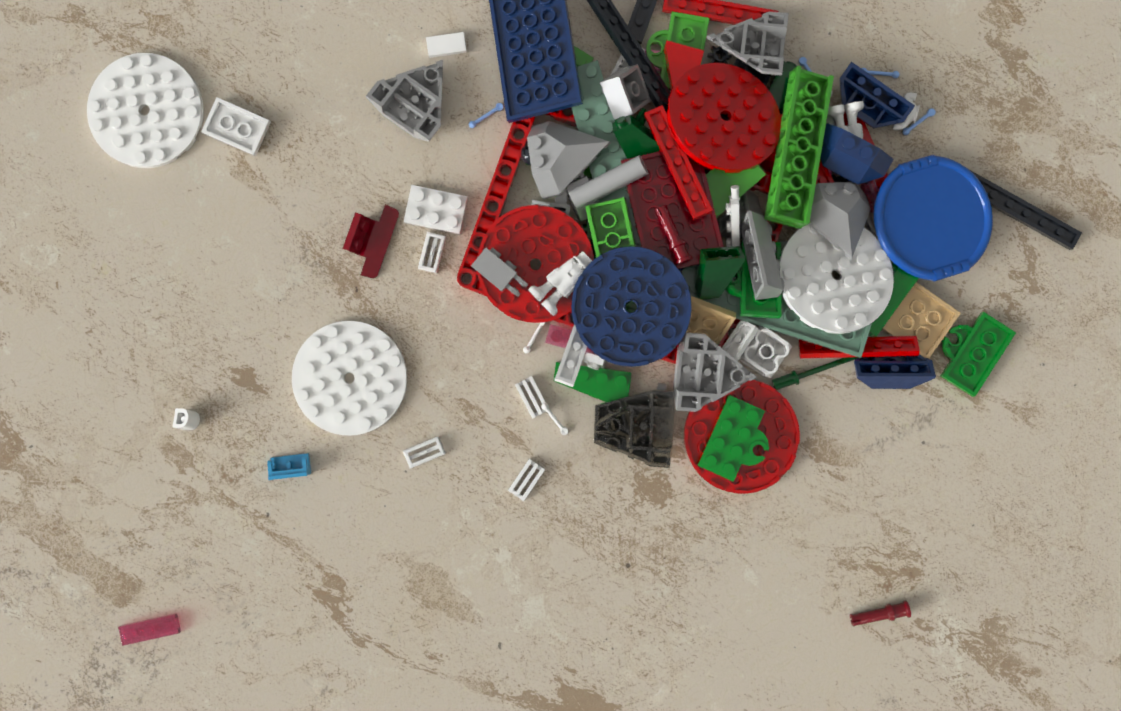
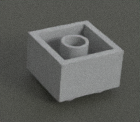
(625, 91)

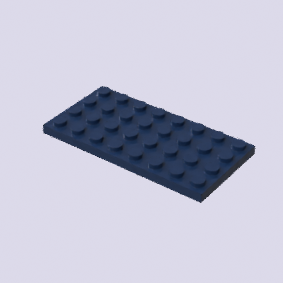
(535, 57)

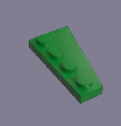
(601, 383)

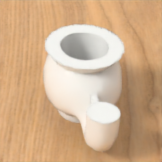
(912, 116)

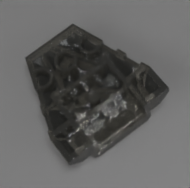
(638, 426)

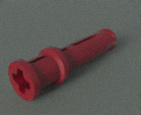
(676, 244)
(890, 612)

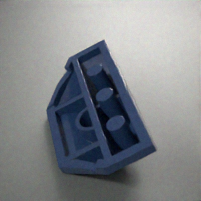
(881, 103)
(852, 156)
(894, 371)

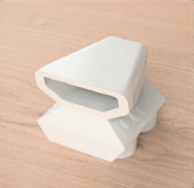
(765, 352)

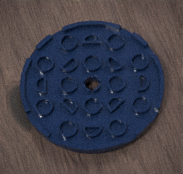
(661, 304)

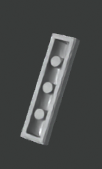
(608, 182)

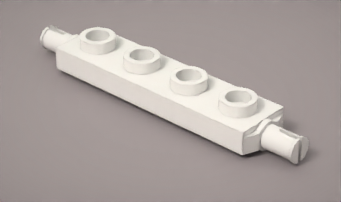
(732, 210)

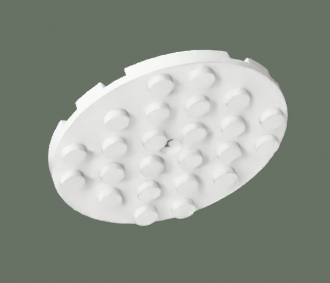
(123, 92)
(830, 303)
(321, 373)

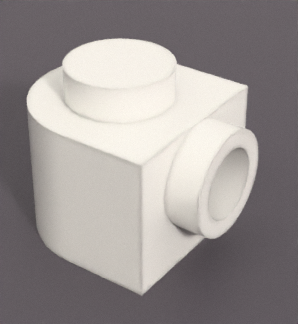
(189, 421)

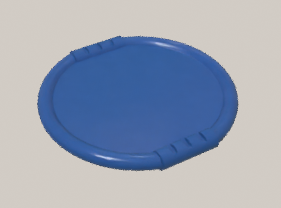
(933, 218)

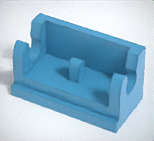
(289, 466)

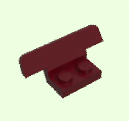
(371, 239)

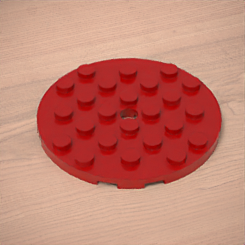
(714, 142)
(529, 235)
(777, 424)

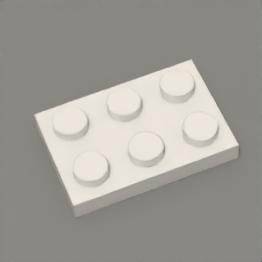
(236, 126)
(435, 209)

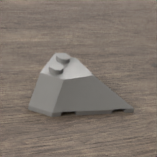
(757, 41)
(412, 100)
(560, 156)
(840, 214)
(704, 373)

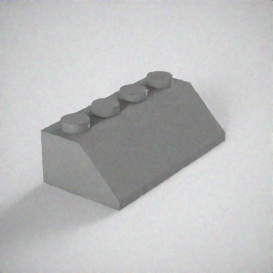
(761, 256)

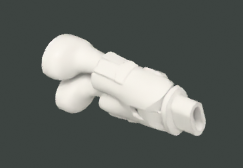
(851, 111)
(563, 279)

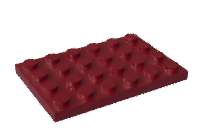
(660, 189)

